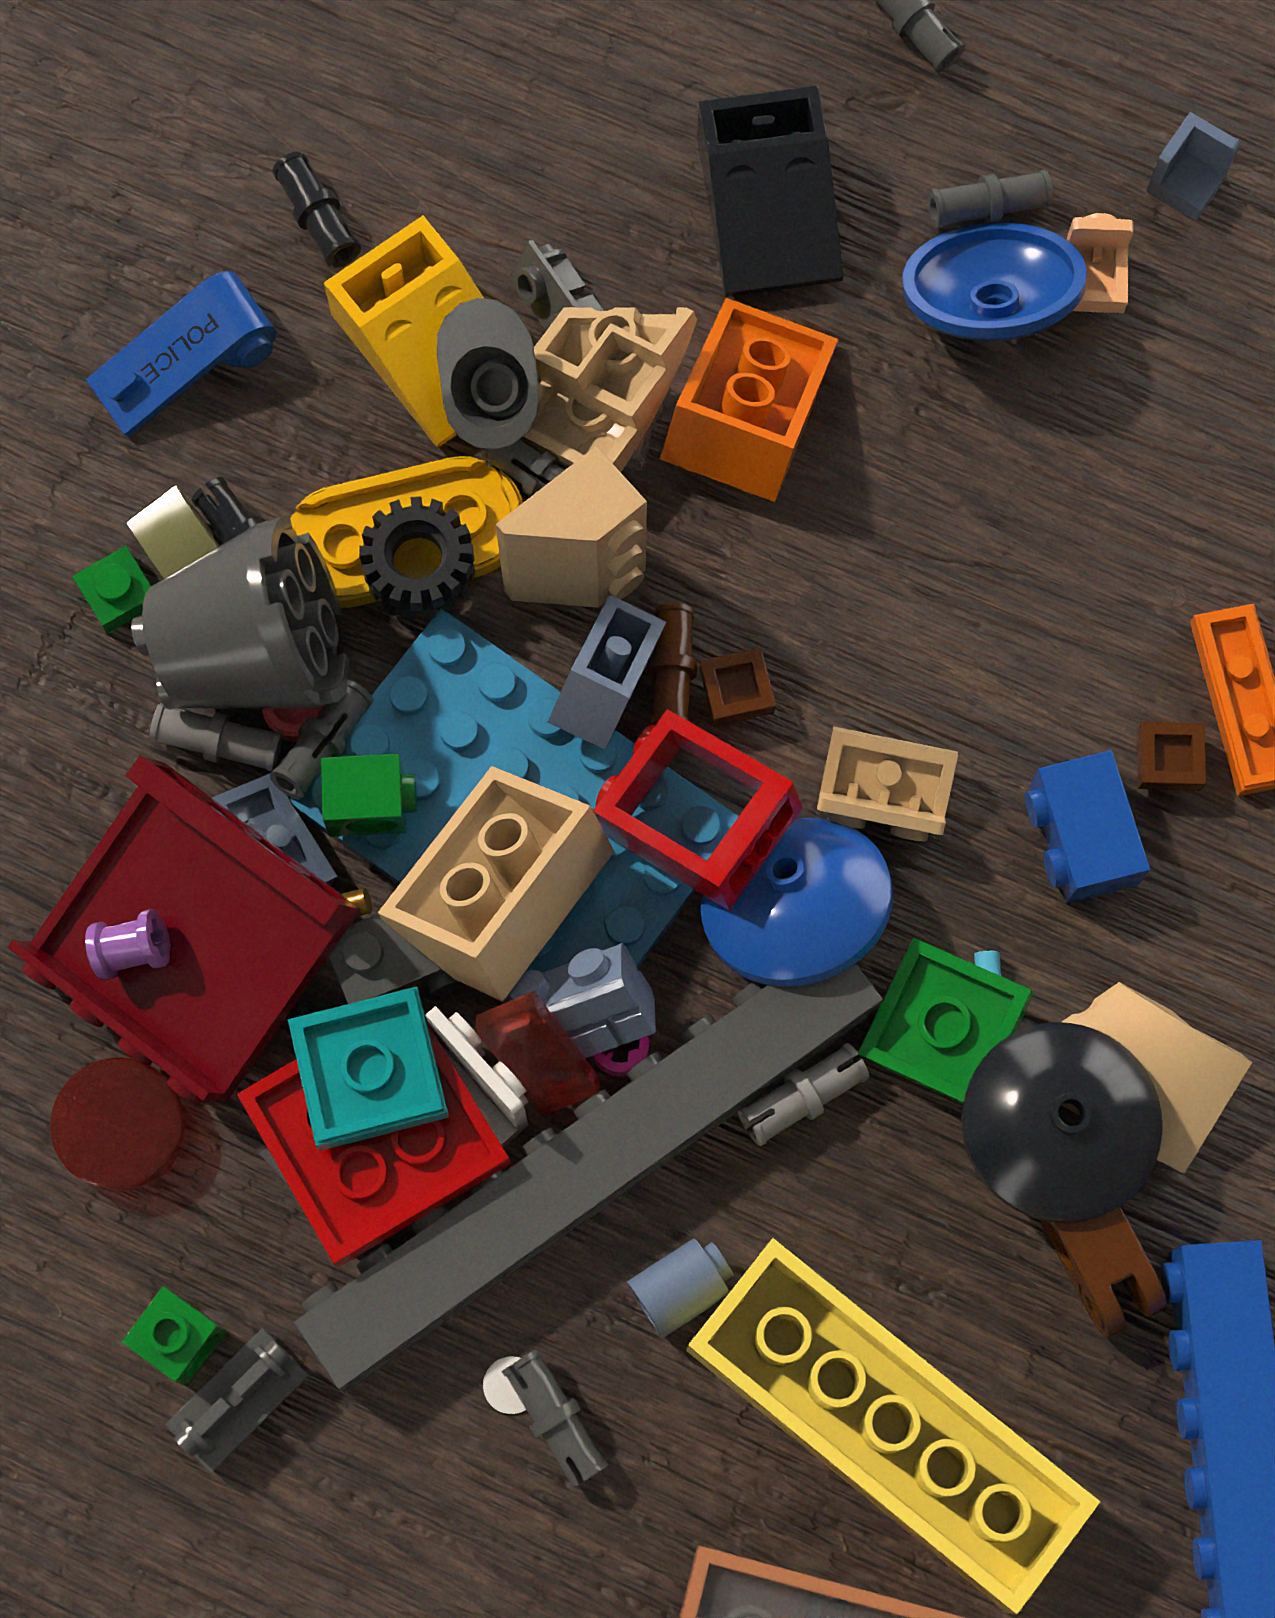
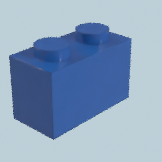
(1086, 827)

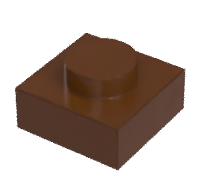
(737, 686)
(1171, 756)

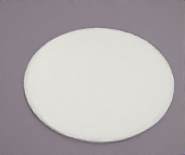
(499, 1390)

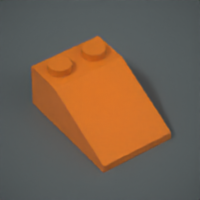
(748, 399)

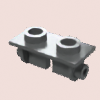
(548, 282)
(236, 1400)

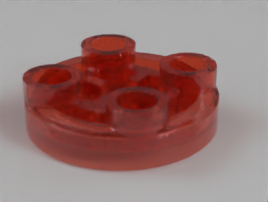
(117, 1124)

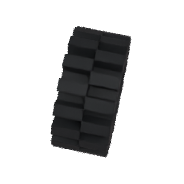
(409, 523)

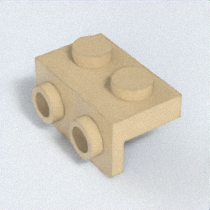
(887, 783)

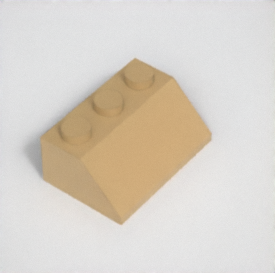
(576, 538)
(498, 881)

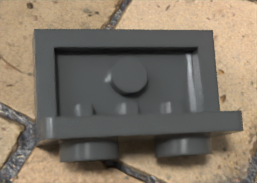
(379, 961)

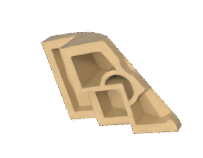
(604, 379)
(1186, 1066)

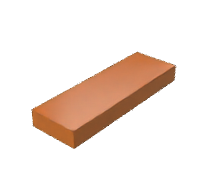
(1240, 692)

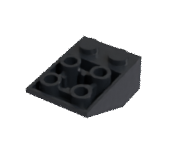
(770, 190)

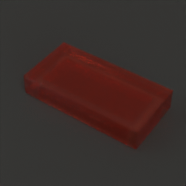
(538, 1053)

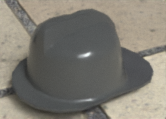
(487, 373)

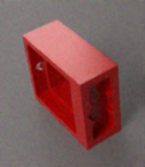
(746, 842)

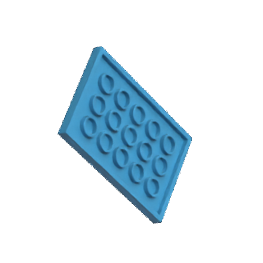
(469, 706)

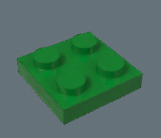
(942, 1019)

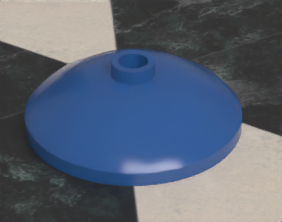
(994, 281)
(811, 922)

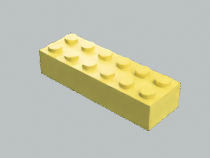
(893, 1427)

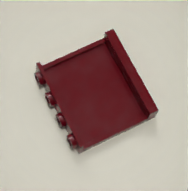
(239, 922)

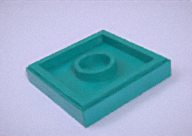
(368, 1068)

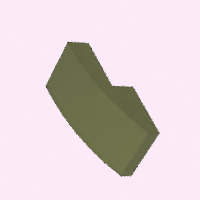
(172, 532)

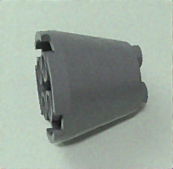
(247, 626)

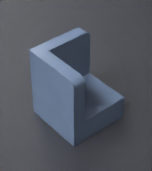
(1193, 166)

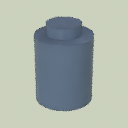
(681, 1285)

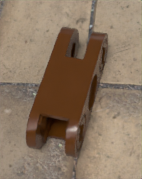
(1100, 1255)

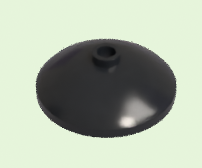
(1036, 1158)

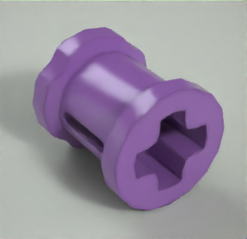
(127, 945)

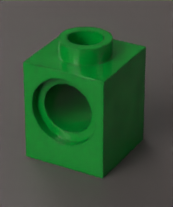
(366, 795)
(174, 1337)

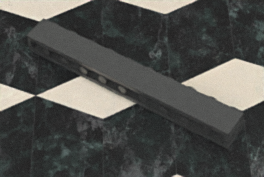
(577, 1172)

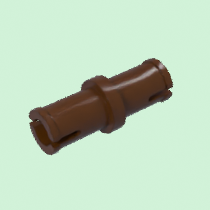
(673, 662)

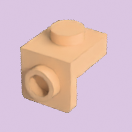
(1104, 248)

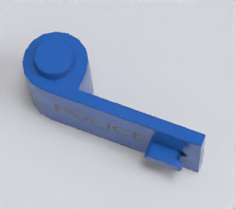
(202, 329)

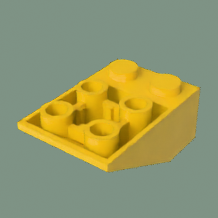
(393, 311)

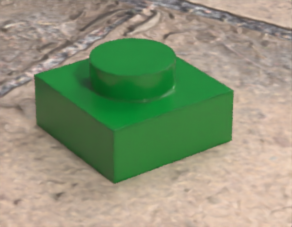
(114, 588)

